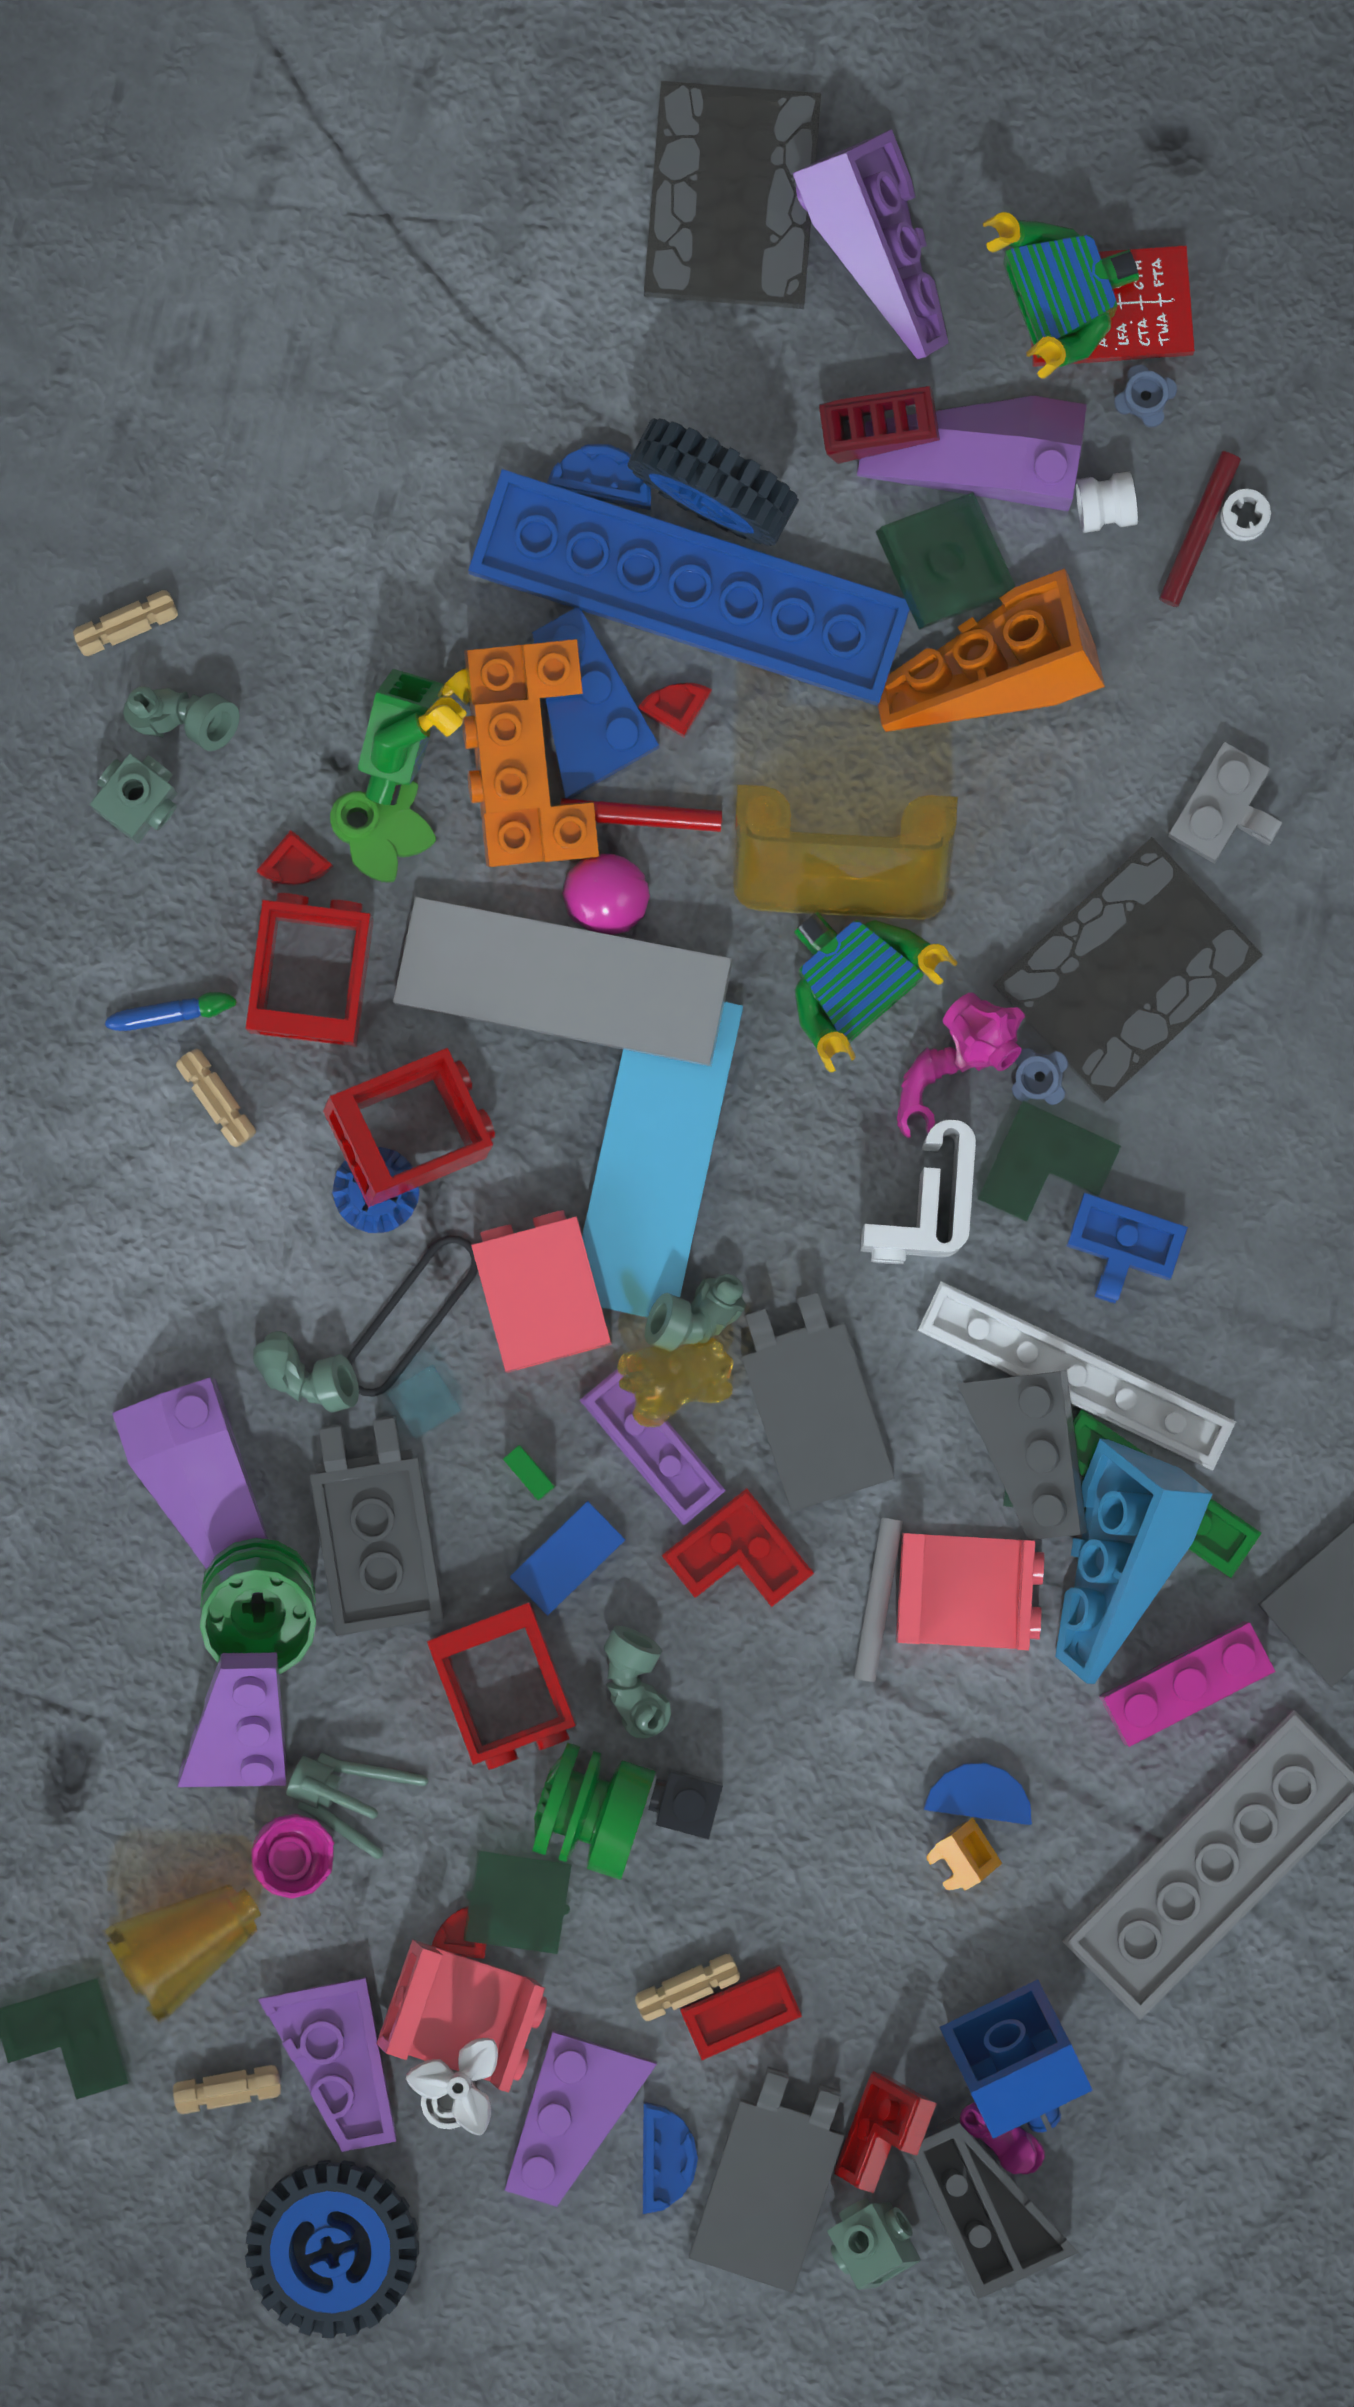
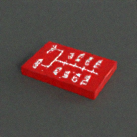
(1151, 313)

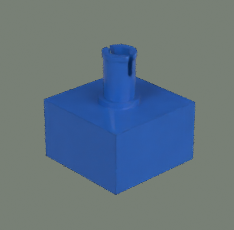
(1016, 2060)

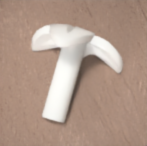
(470, 2105)

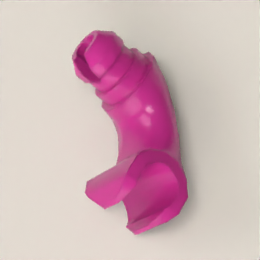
(924, 1071)
(1016, 2149)

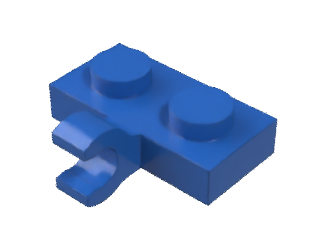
(1126, 1241)

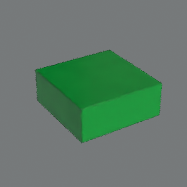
(529, 1473)

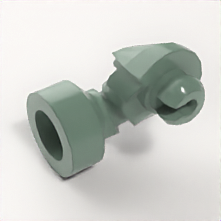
(207, 719)
(678, 1322)
(329, 1384)
(640, 1705)

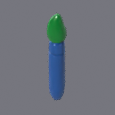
(206, 1005)

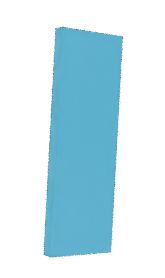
(654, 1172)

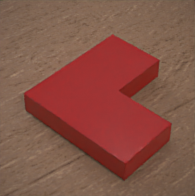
(744, 1537)
(884, 2118)

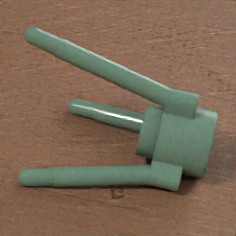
(316, 1785)

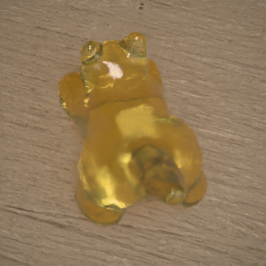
(668, 1380)

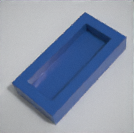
(567, 1558)

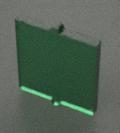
(517, 1902)

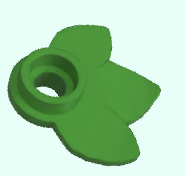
(388, 834)

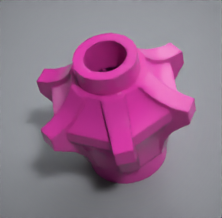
(983, 1033)

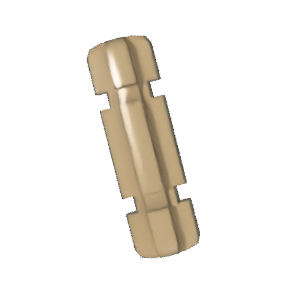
(125, 623)
(215, 1097)
(687, 1987)
(227, 2089)

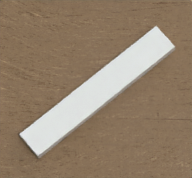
(1092, 1380)

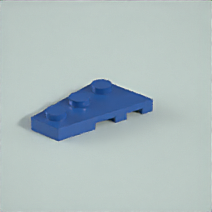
(596, 729)

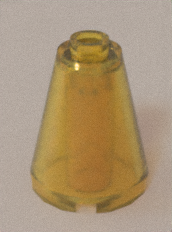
(181, 1945)

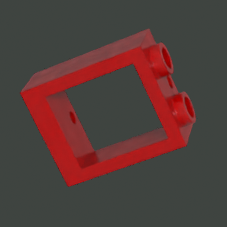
(305, 1027)
(361, 1150)
(504, 1749)

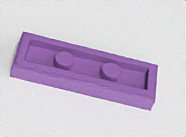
(655, 1452)

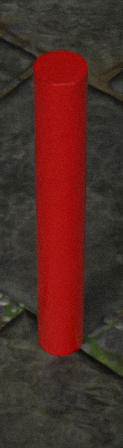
(654, 815)

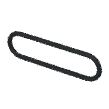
(433, 1324)

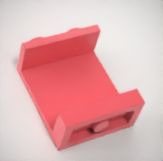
(540, 1291)
(968, 1591)
(456, 1999)

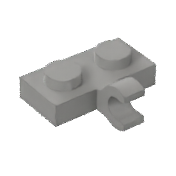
(1223, 805)

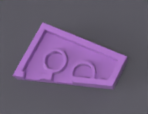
(240, 1727)
(334, 2046)
(571, 2113)

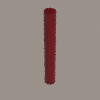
(1199, 529)

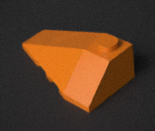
(1012, 660)

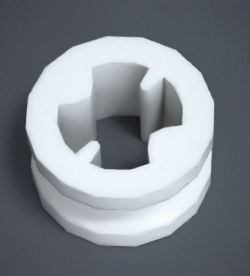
(1261, 511)

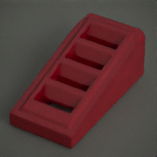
(854, 408)

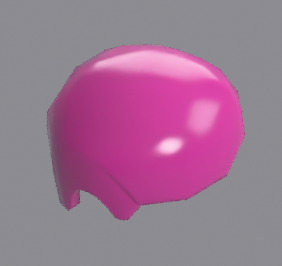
(606, 894)
(292, 1855)

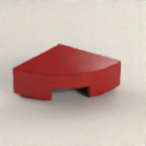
(676, 705)
(294, 863)
(451, 1935)

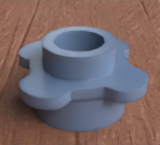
(1143, 380)
(1051, 1087)

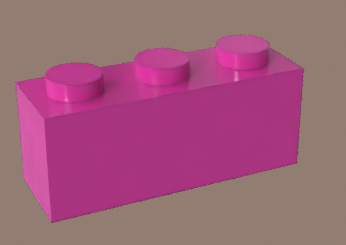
(1187, 1683)

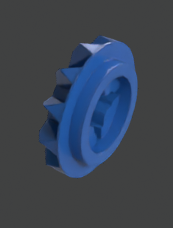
(382, 1216)

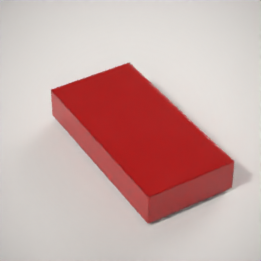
(741, 2012)

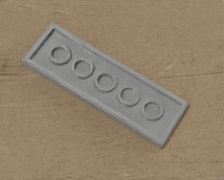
(563, 981)
(1215, 1864)

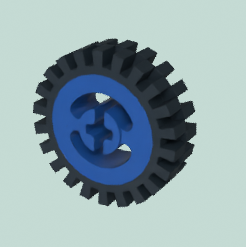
(713, 481)
(352, 2300)

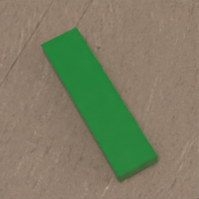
(1221, 1537)

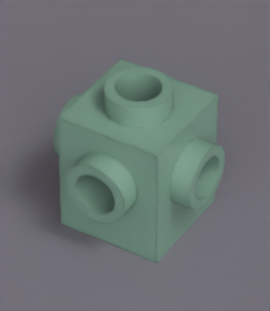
(135, 816)
(872, 2243)

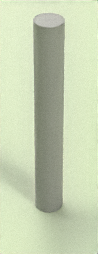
(878, 1599)

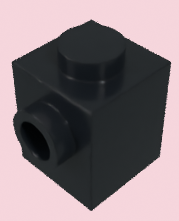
(686, 1803)

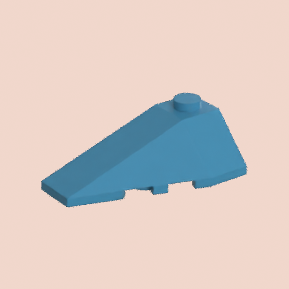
(1138, 1530)

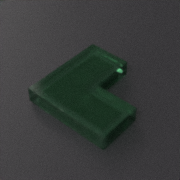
(1044, 1146)
(76, 2022)

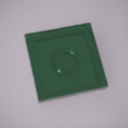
(945, 560)

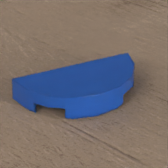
(601, 474)
(980, 1792)
(667, 2157)

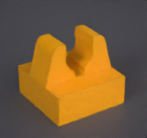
(966, 1854)

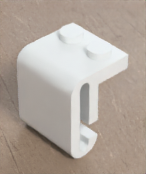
(893, 1243)

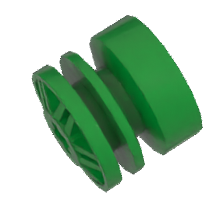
(278, 1625)
(592, 1810)

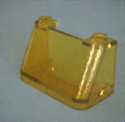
(841, 871)

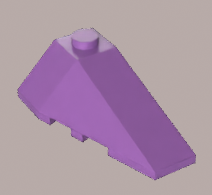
(864, 216)
(998, 449)
(192, 1466)

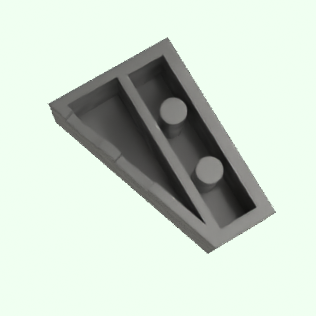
(984, 2213)

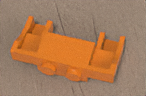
(511, 754)

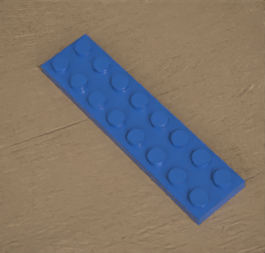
(689, 587)

